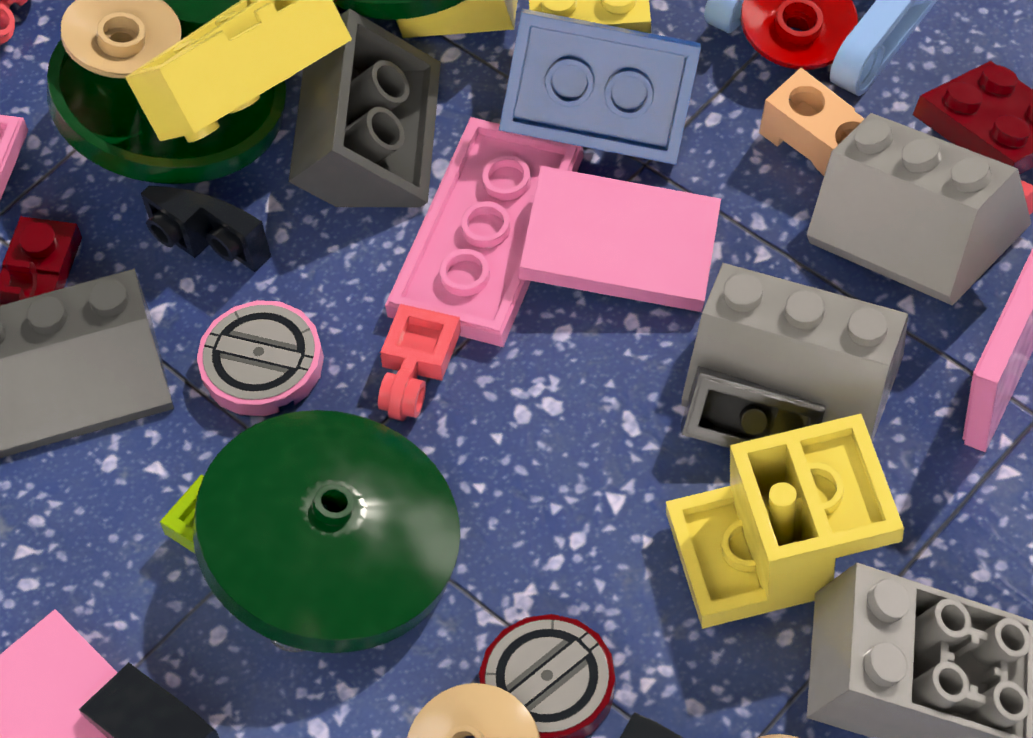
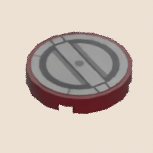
(555, 672)

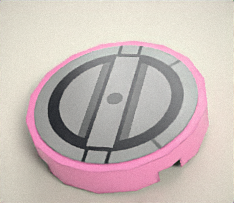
(260, 357)

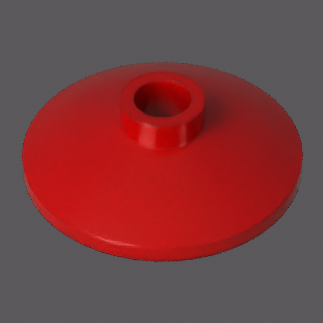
(822, 24)

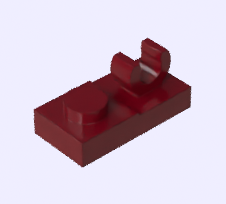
(38, 258)

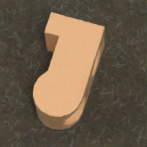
(810, 121)

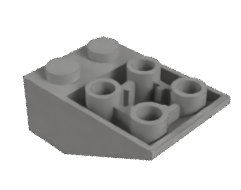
(917, 661)

